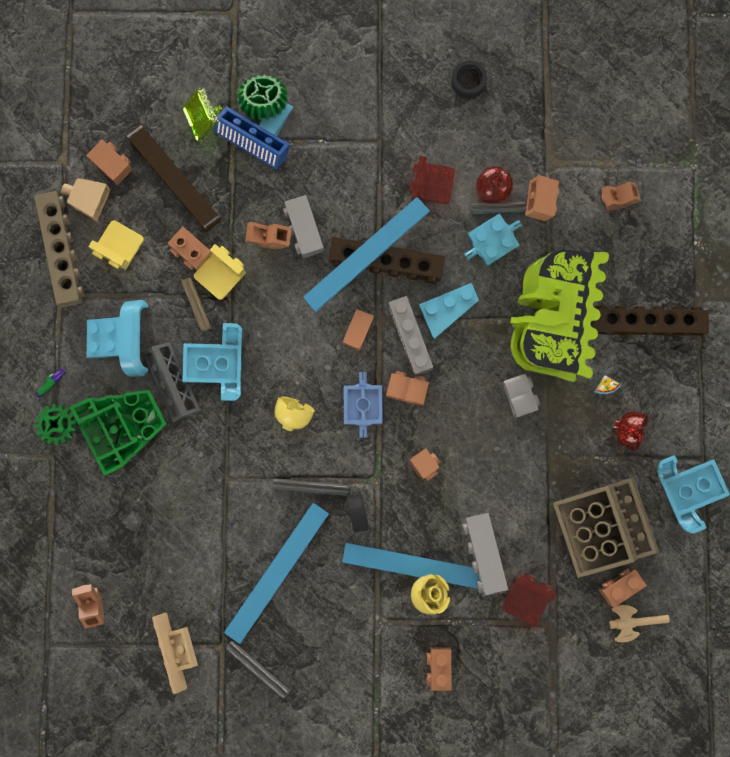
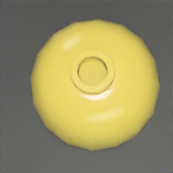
(292, 414)
(430, 594)

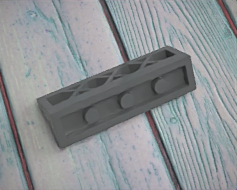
(167, 382)

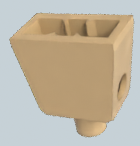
(87, 197)

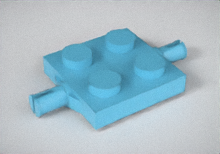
(493, 239)

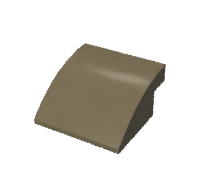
(606, 527)

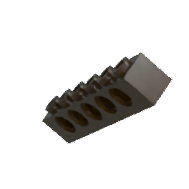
(397, 255)
(698, 317)

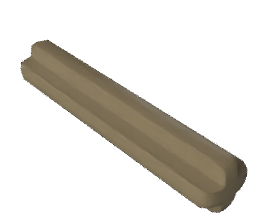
(196, 304)

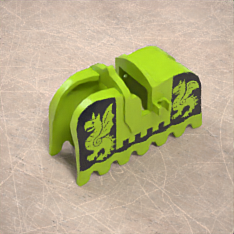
(559, 333)

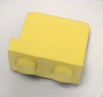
(117, 245)
(220, 272)

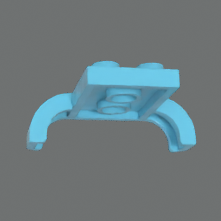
(118, 338)
(216, 362)
(691, 490)

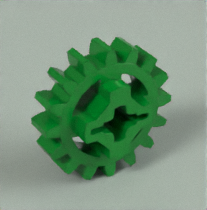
(50, 429)

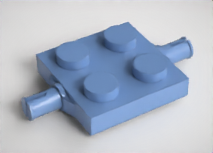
(363, 404)

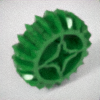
(262, 97)

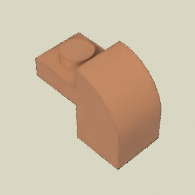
(620, 196)
(270, 236)
(89, 605)

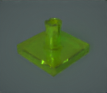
(201, 113)

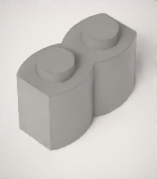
(520, 395)

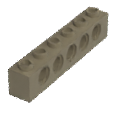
(45, 204)

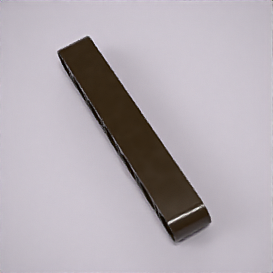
(173, 178)

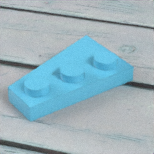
(447, 308)

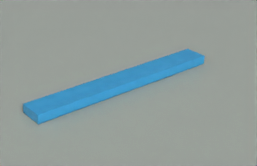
(366, 254)
(409, 564)
(276, 573)

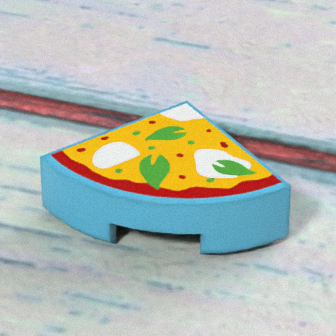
(607, 385)

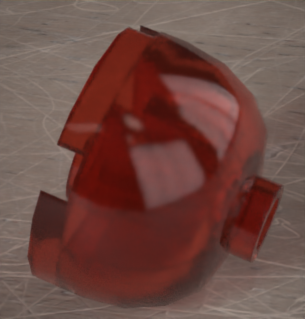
(494, 184)
(631, 429)

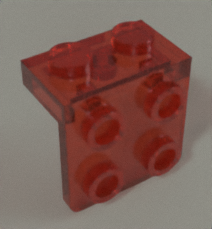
(432, 181)
(527, 599)

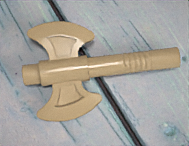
(626, 623)

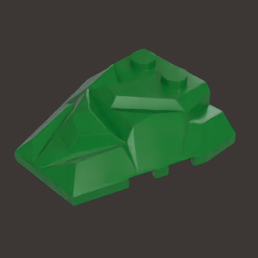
(118, 426)

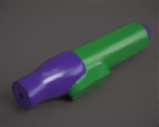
(51, 380)

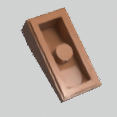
(358, 330)

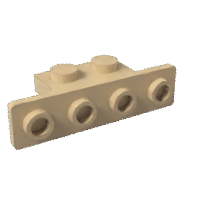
(176, 651)

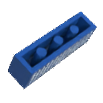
(251, 138)

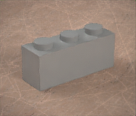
(303, 227)

